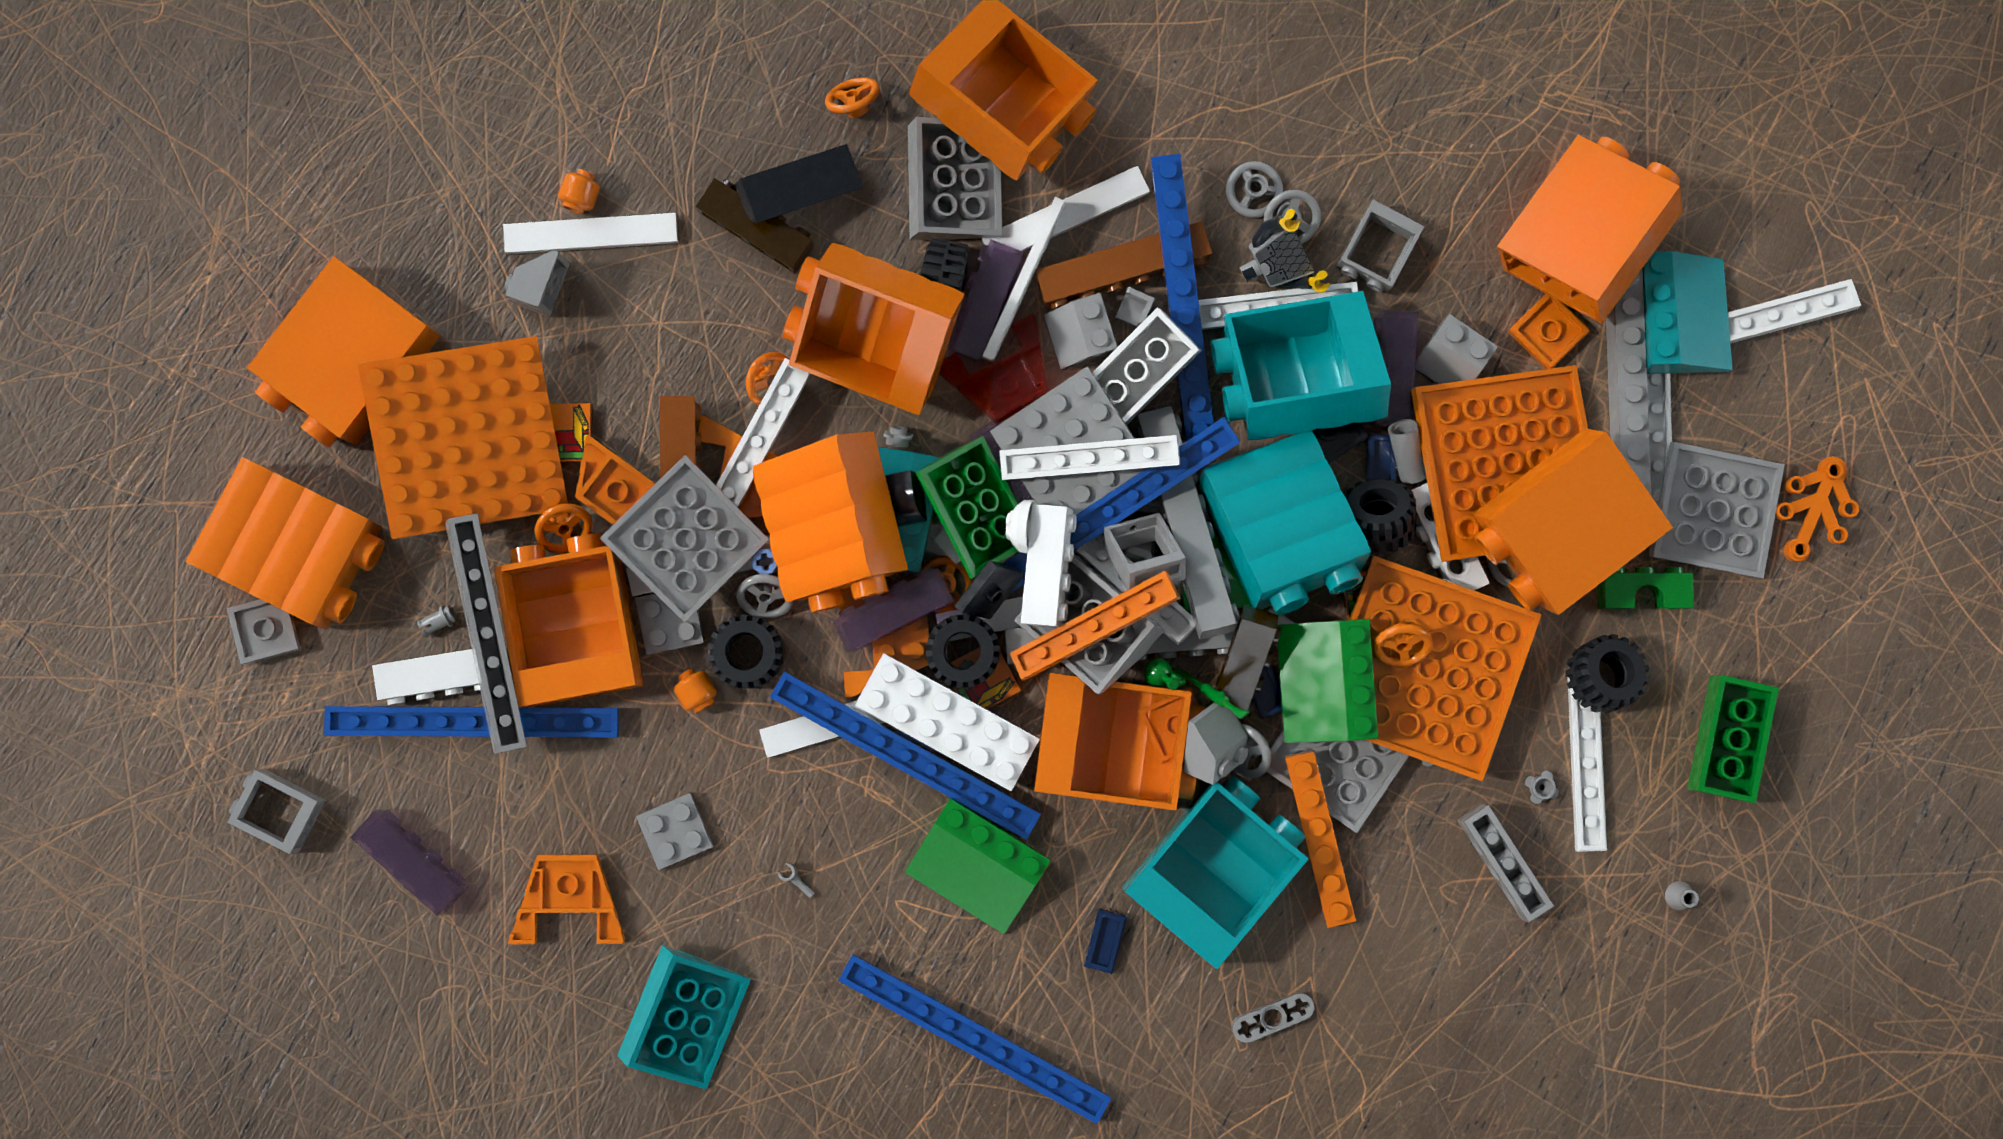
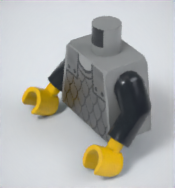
(1281, 257)

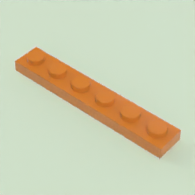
(1095, 625)
(1320, 838)

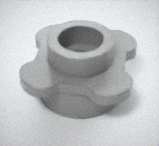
(898, 436)
(1549, 790)

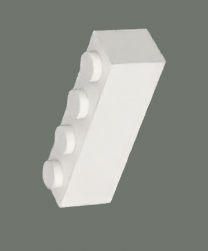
(1047, 565)
(425, 676)

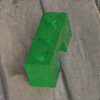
(1670, 588)

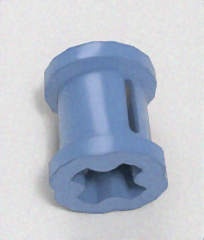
(760, 556)

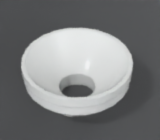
(1019, 525)

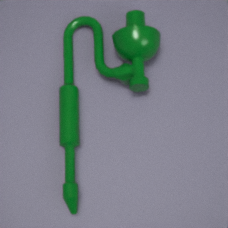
(1159, 673)

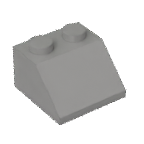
(537, 282)
(1080, 331)
(1454, 353)
(1214, 744)

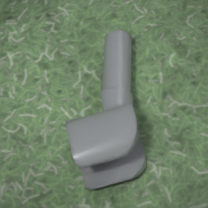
(796, 880)

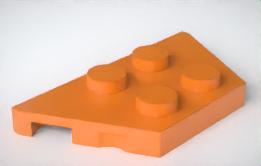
(608, 482)

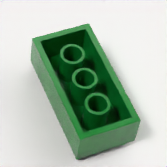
(1732, 738)

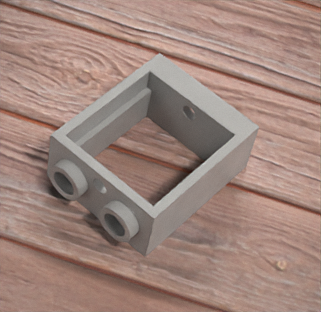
(1393, 221)
(1145, 530)
(302, 824)

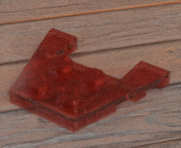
(1006, 384)

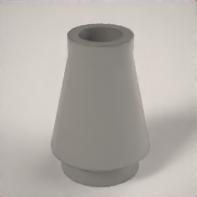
(1675, 896)

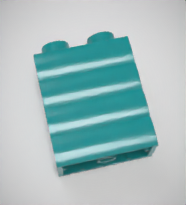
(1302, 366)
(1284, 523)
(1217, 870)

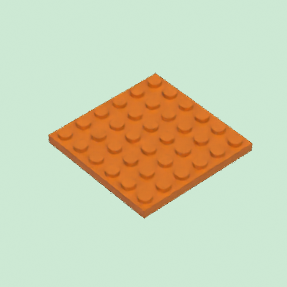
(463, 435)
(1485, 438)
(1459, 694)

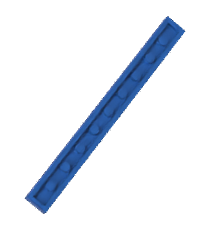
(1182, 288)
(1144, 487)
(466, 721)
(905, 755)
(975, 1038)

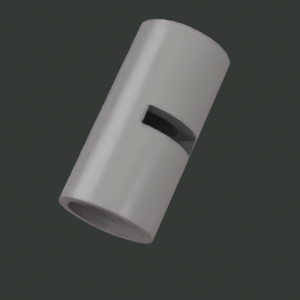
(1407, 450)

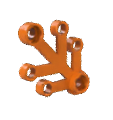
(1818, 505)

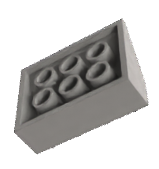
(950, 185)
(1111, 657)

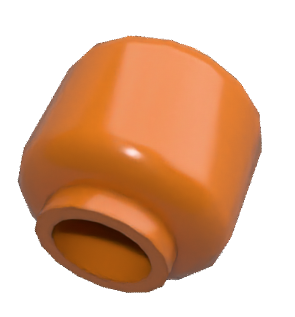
(578, 191)
(695, 690)

